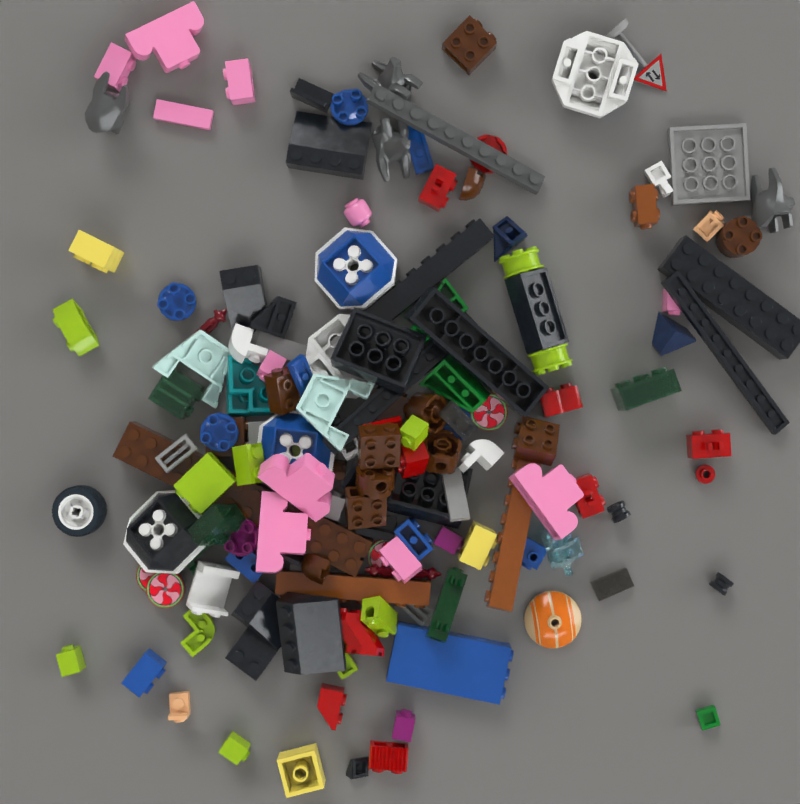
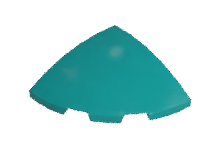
(245, 390)

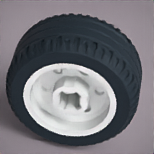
(79, 498)

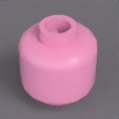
(357, 212)

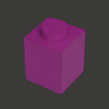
(448, 540)
(403, 725)

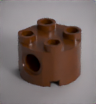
(738, 237)
(426, 407)
(443, 452)
(375, 482)

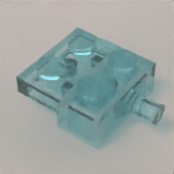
(562, 552)

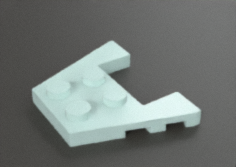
(204, 357)
(323, 400)

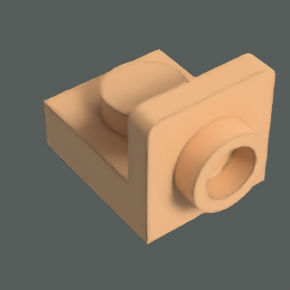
(709, 225)
(179, 706)

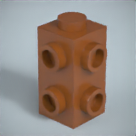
(643, 201)

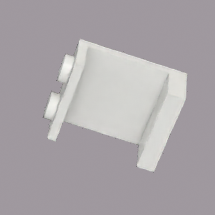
(210, 588)

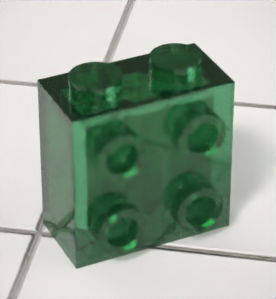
(177, 394)
(217, 524)

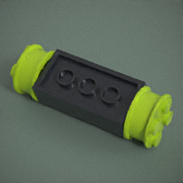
(536, 310)

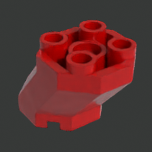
(357, 636)

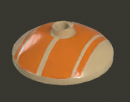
(544, 609)

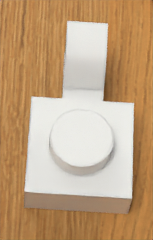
(659, 175)

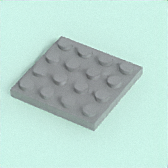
(709, 164)

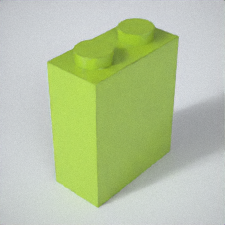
(204, 483)

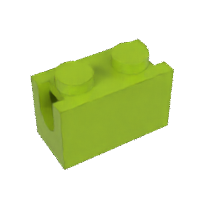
(247, 463)
(379, 616)

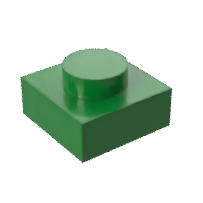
(707, 717)

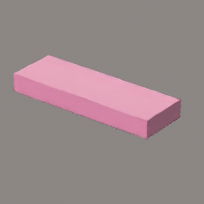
(183, 114)

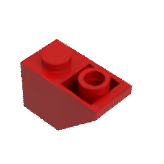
(329, 704)

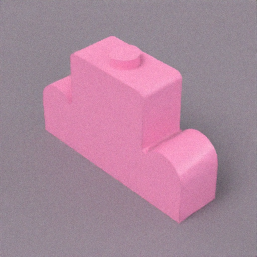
(169, 38)
(302, 483)
(549, 496)
(279, 533)

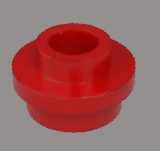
(699, 474)

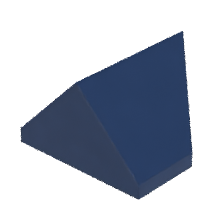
(506, 237)
(670, 335)

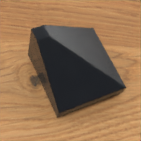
(358, 768)

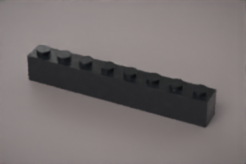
(432, 271)

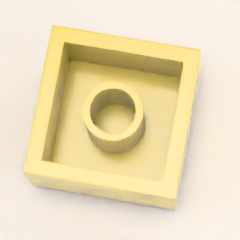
(90, 249)
(477, 545)
(301, 770)

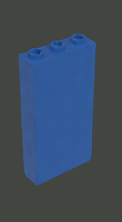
(459, 667)

